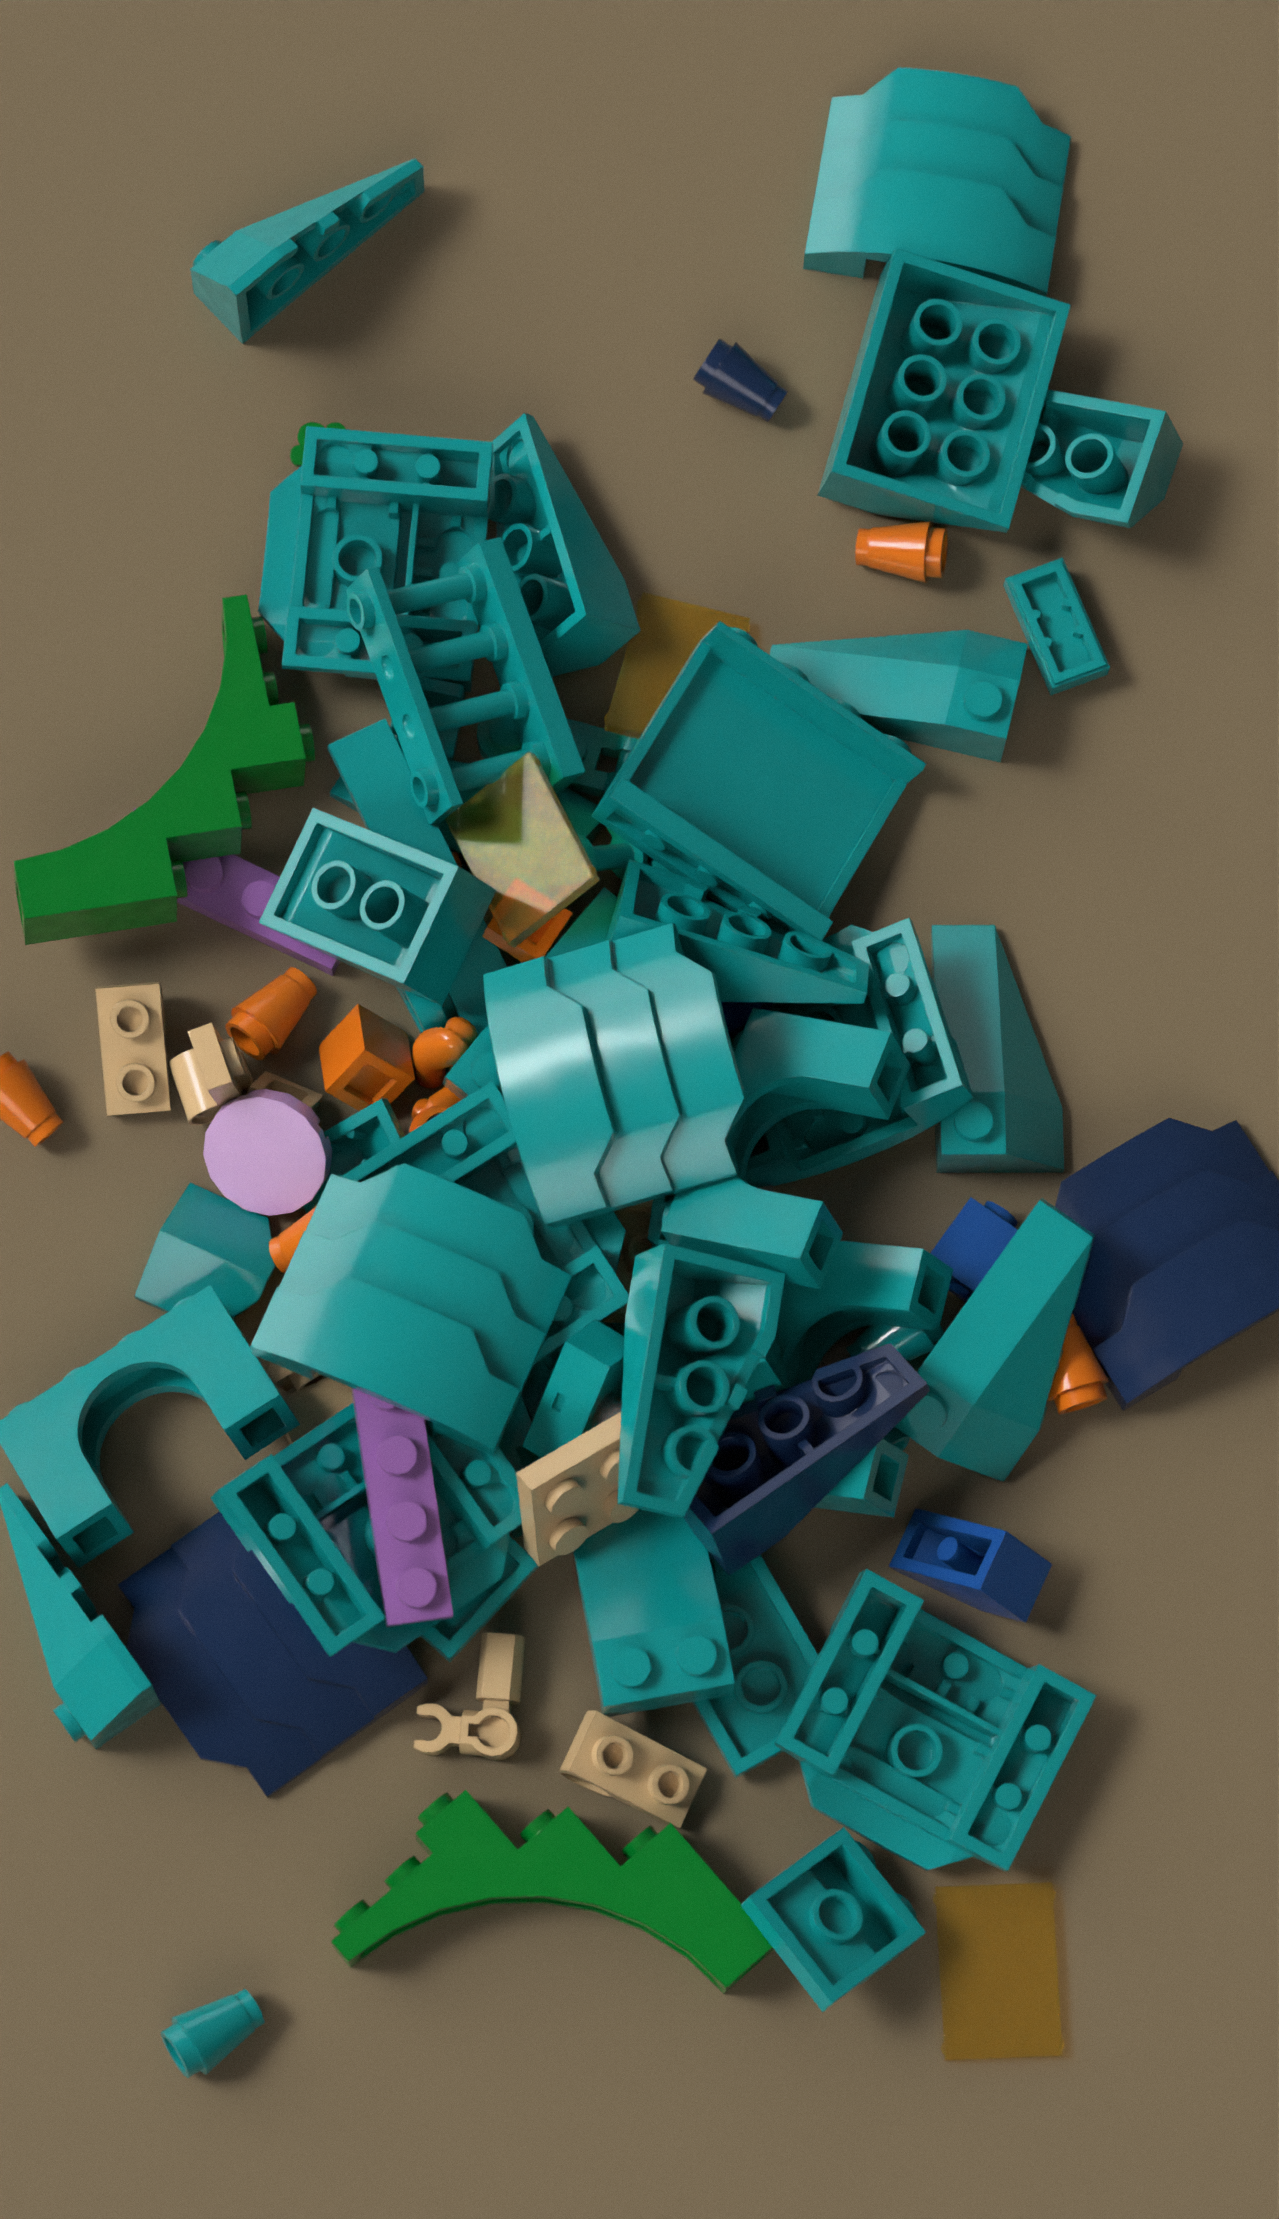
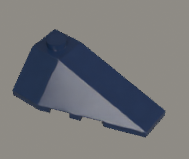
(795, 1448)

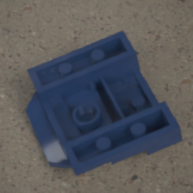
(1176, 1252)
(245, 1665)

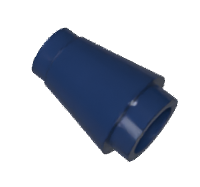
(739, 381)

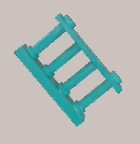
(503, 638)

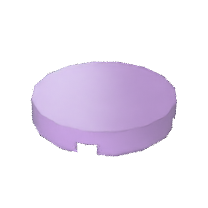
(267, 1152)

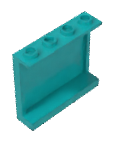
(757, 784)

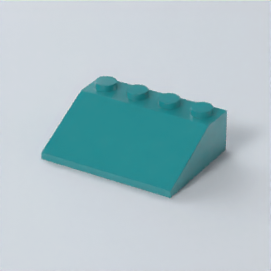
(944, 396)

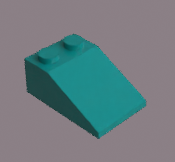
(378, 905)
(652, 1615)

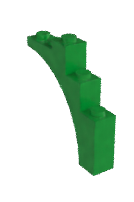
(136, 866)
(474, 1865)

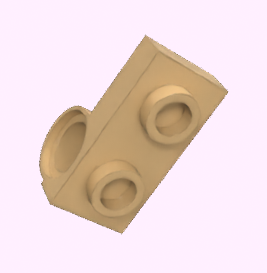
(133, 1048)
(209, 1074)
(632, 1769)

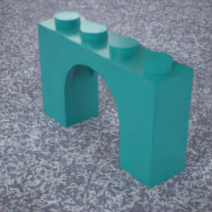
(786, 1068)
(862, 1289)
(61, 1432)

